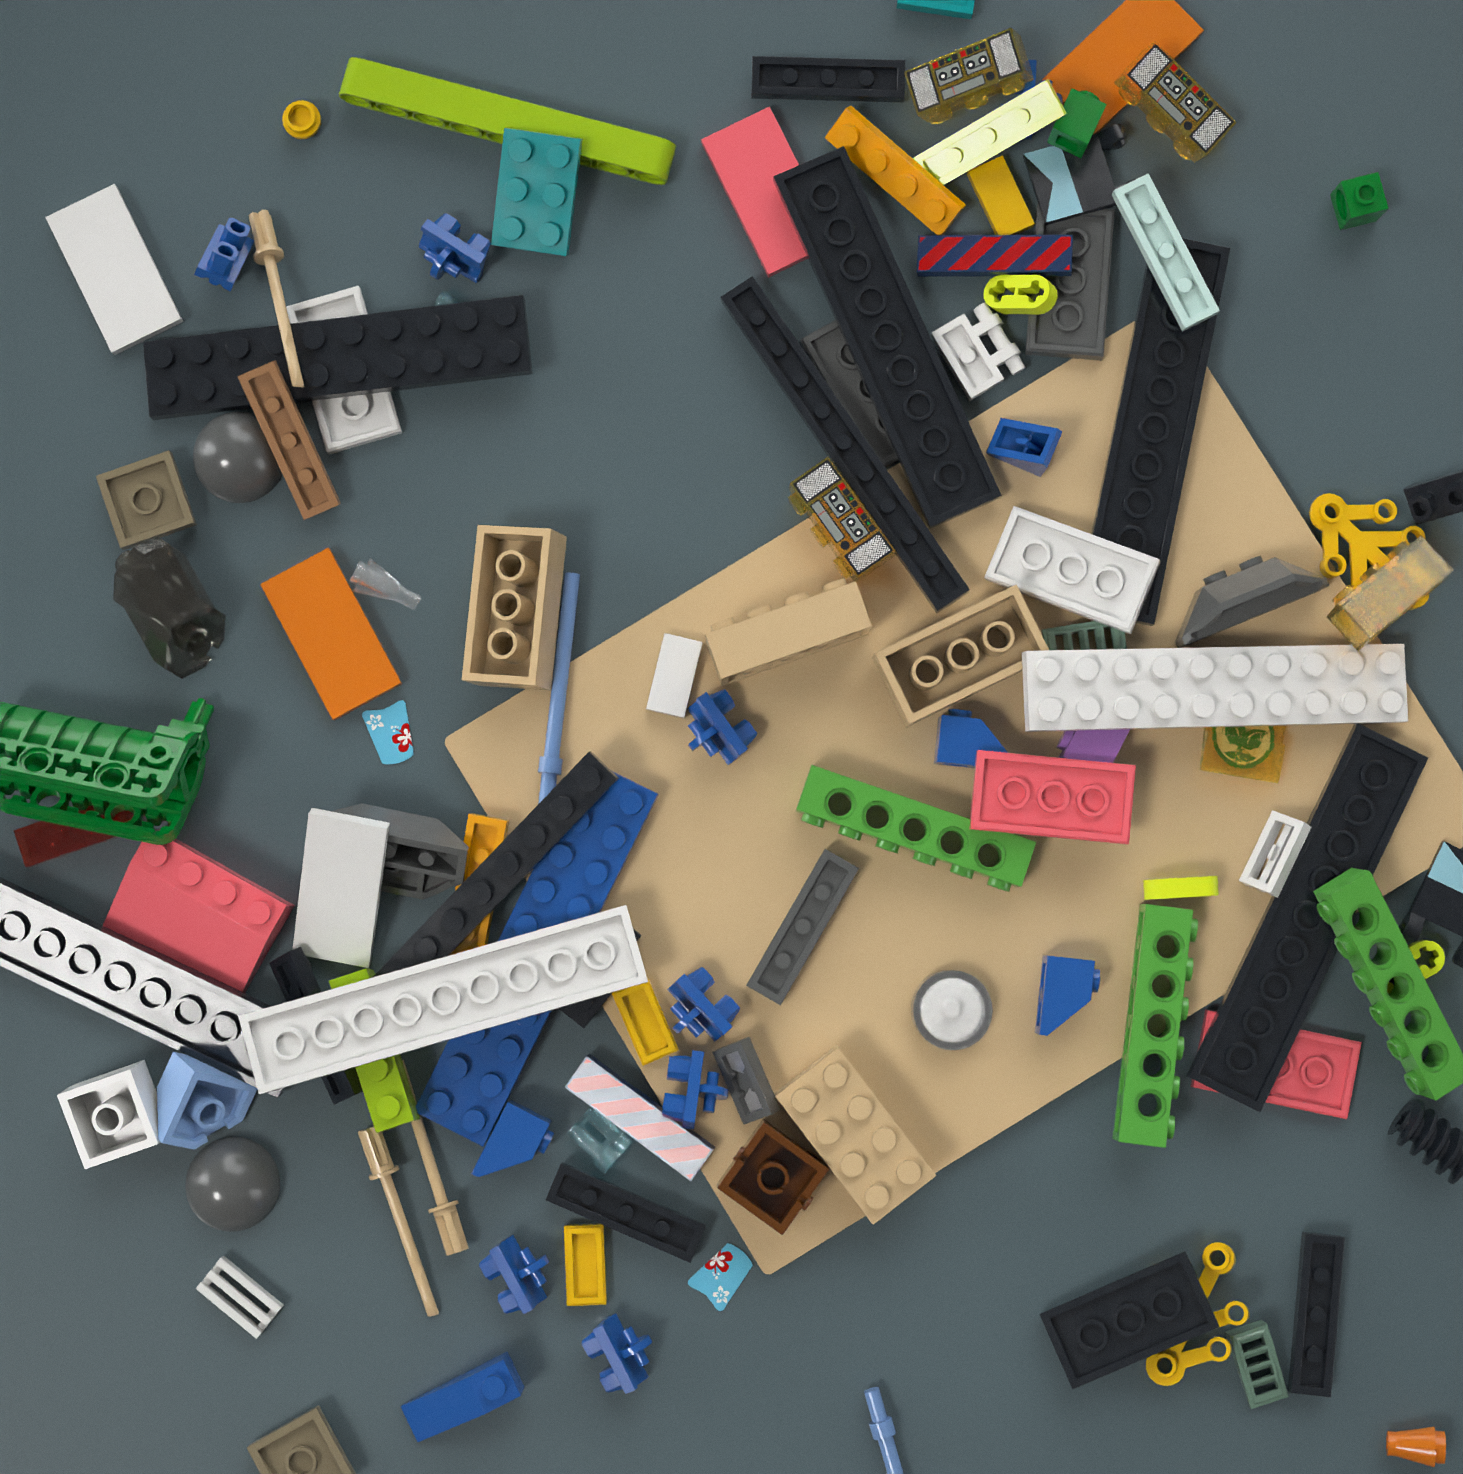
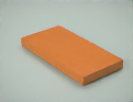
(1116, 44)
(331, 634)

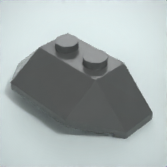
(1244, 596)
(420, 852)

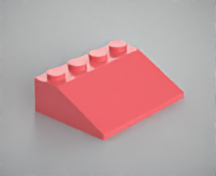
(197, 912)

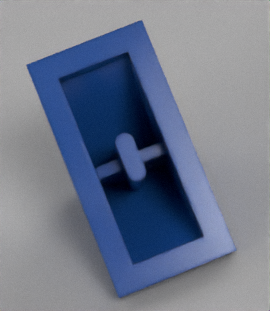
(1024, 445)

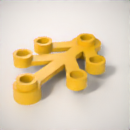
(1362, 544)
(1183, 1360)

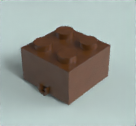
(772, 1177)

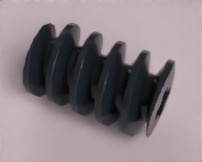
(1432, 1136)

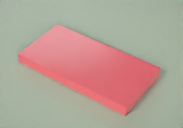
(745, 163)
(1052, 797)
(1315, 1074)

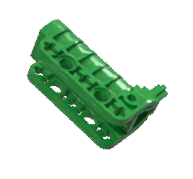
(103, 768)

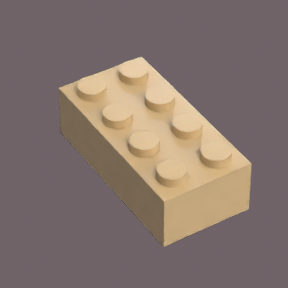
(514, 607)
(788, 632)
(959, 655)
(854, 1134)

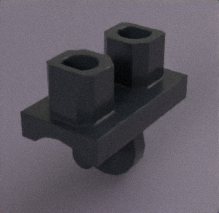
(1436, 497)

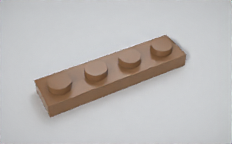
(289, 439)

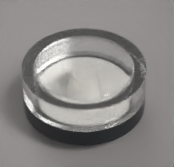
(951, 1009)

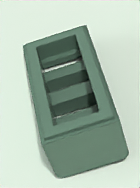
(1082, 629)
(1247, 1333)

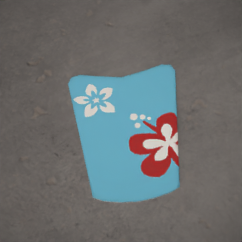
(390, 732)
(722, 1275)

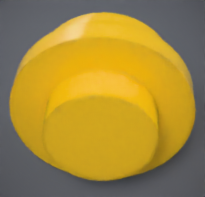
(301, 119)

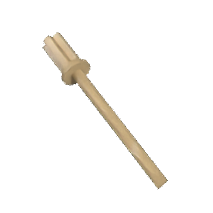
(269, 254)
(382, 1167)
(445, 1213)

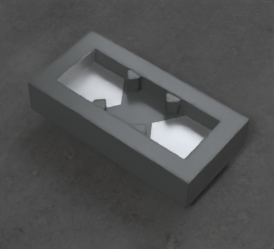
(746, 1080)

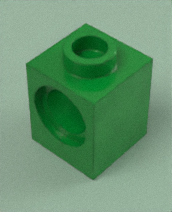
(1076, 127)
(1359, 201)

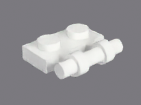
(967, 355)

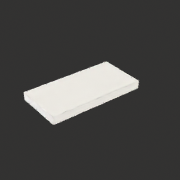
(114, 269)
(351, 419)
(1072, 569)
(340, 887)

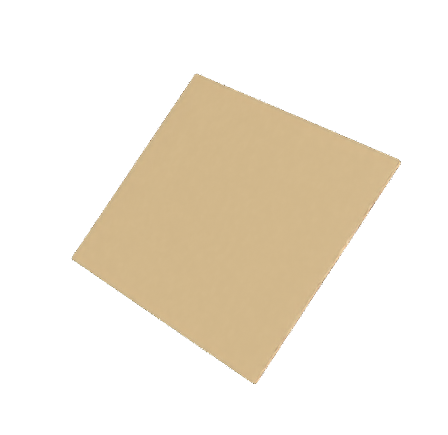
(732, 851)

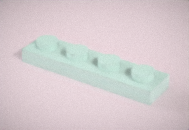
(1165, 252)

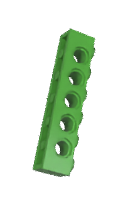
(1012, 850)
(1376, 925)
(1158, 1126)

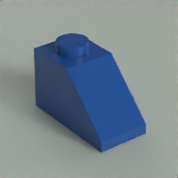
(961, 737)
(1063, 990)
(514, 1139)

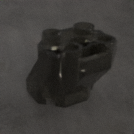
(168, 606)

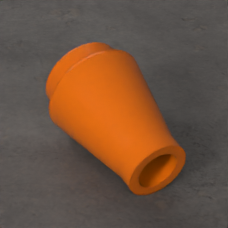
(1418, 1445)

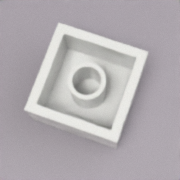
(112, 1114)

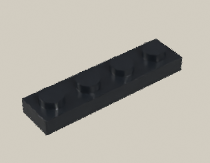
(828, 79)
(297, 981)
(625, 1212)
(1316, 1314)

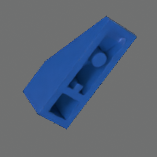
(464, 1397)

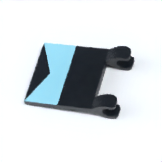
(1071, 184)
(1439, 898)

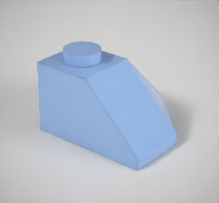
(198, 1101)

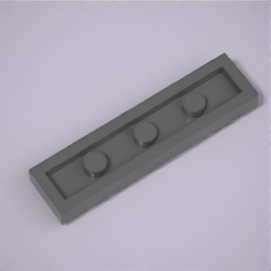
(802, 926)

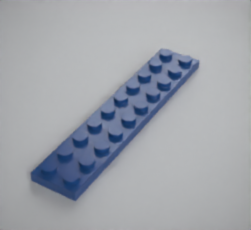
(567, 884)

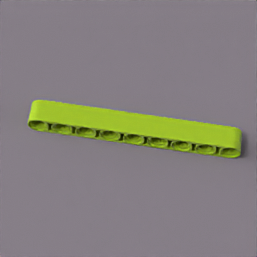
(487, 114)

